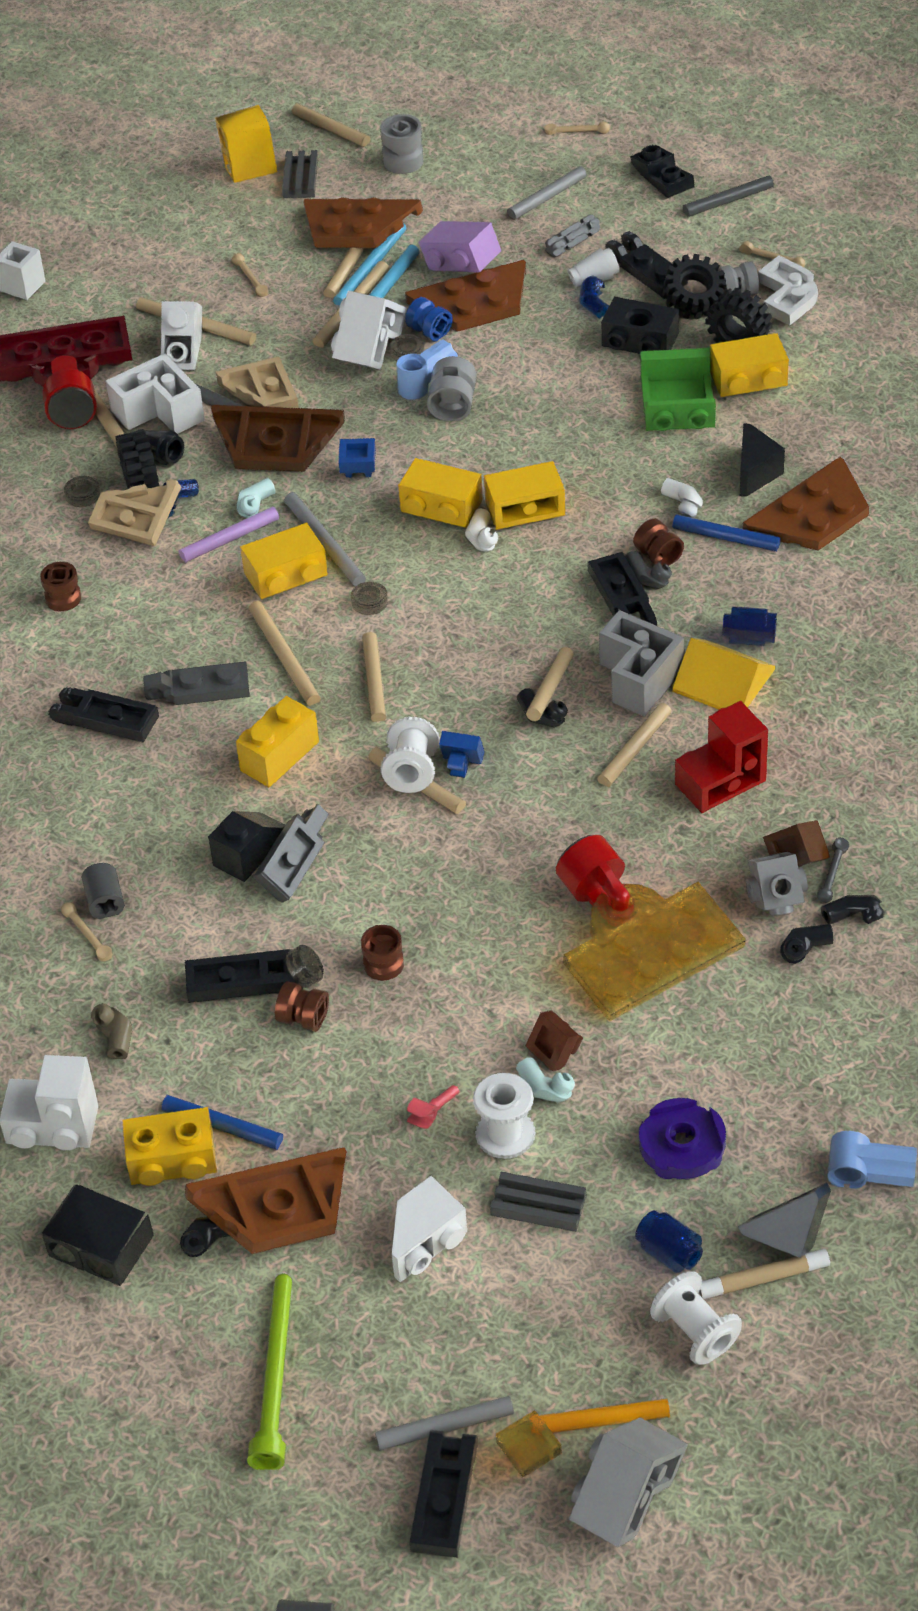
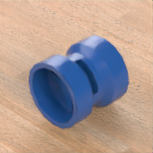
(425, 317)

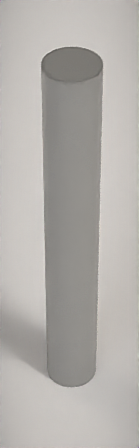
(547, 193)
(444, 1422)

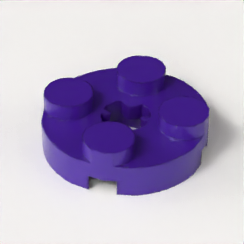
(676, 1159)

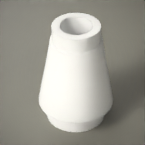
(599, 264)

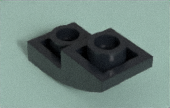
(660, 170)

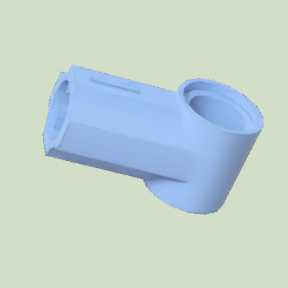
(415, 370)
(858, 1161)

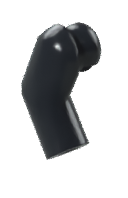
(553, 714)
(852, 904)
(802, 939)
(200, 1236)

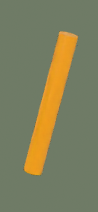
(606, 1415)

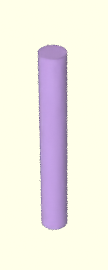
(228, 534)

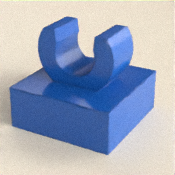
(357, 456)
(460, 751)

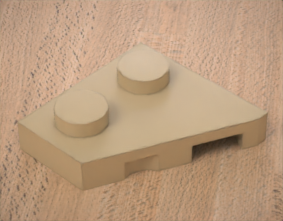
(260, 384)
(135, 512)

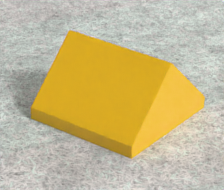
(719, 675)

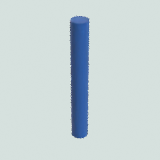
(726, 533)
(228, 1123)

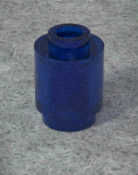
(750, 626)
(669, 1241)

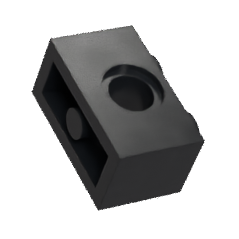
(639, 326)

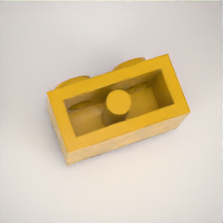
(749, 365)
(440, 492)
(524, 495)
(284, 560)
(277, 741)
(169, 1146)

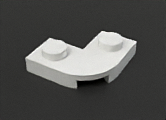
(793, 286)

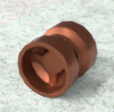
(654, 540)
(60, 586)
(382, 952)
(301, 1006)

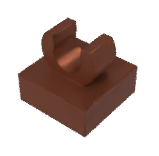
(553, 1040)

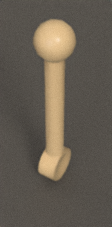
(551, 129)
(748, 248)
(260, 290)
(103, 952)

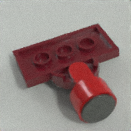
(64, 363)

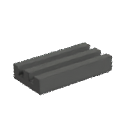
(301, 159)
(538, 1194)

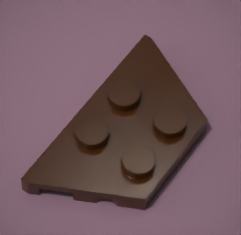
(275, 435)

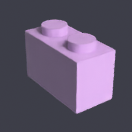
(460, 246)

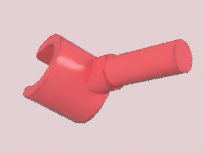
(425, 1113)

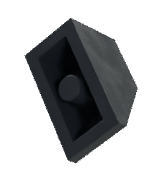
(243, 842)

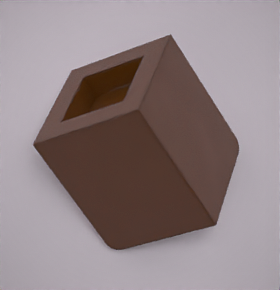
(800, 839)

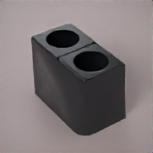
(100, 1231)

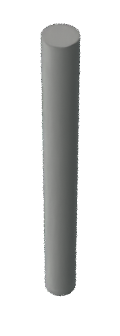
(331, 546)

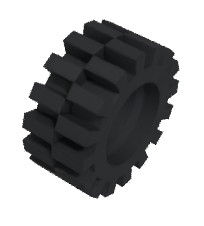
(698, 271)
(744, 308)
(137, 459)

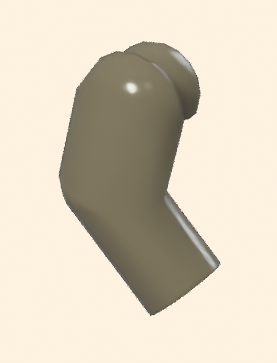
(115, 1027)

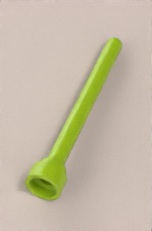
(267, 1448)

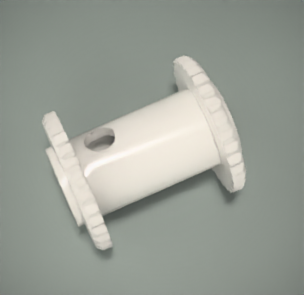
(409, 761)
(504, 1121)
(707, 1330)

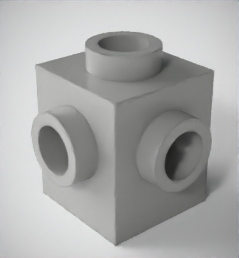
(766, 872)

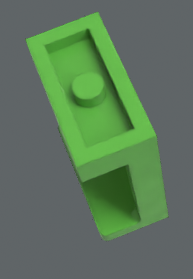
(677, 389)

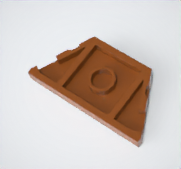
(357, 221)
(478, 296)
(814, 509)
(275, 1201)

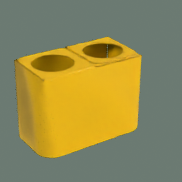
(246, 143)

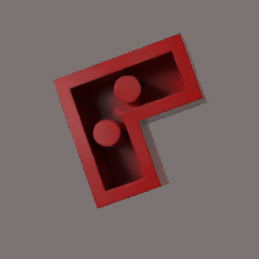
(729, 762)

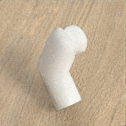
(686, 494)
(478, 532)

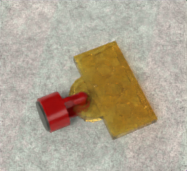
(637, 935)

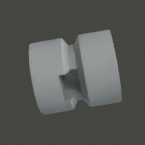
(402, 143)
(451, 389)

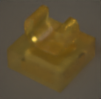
(528, 1443)

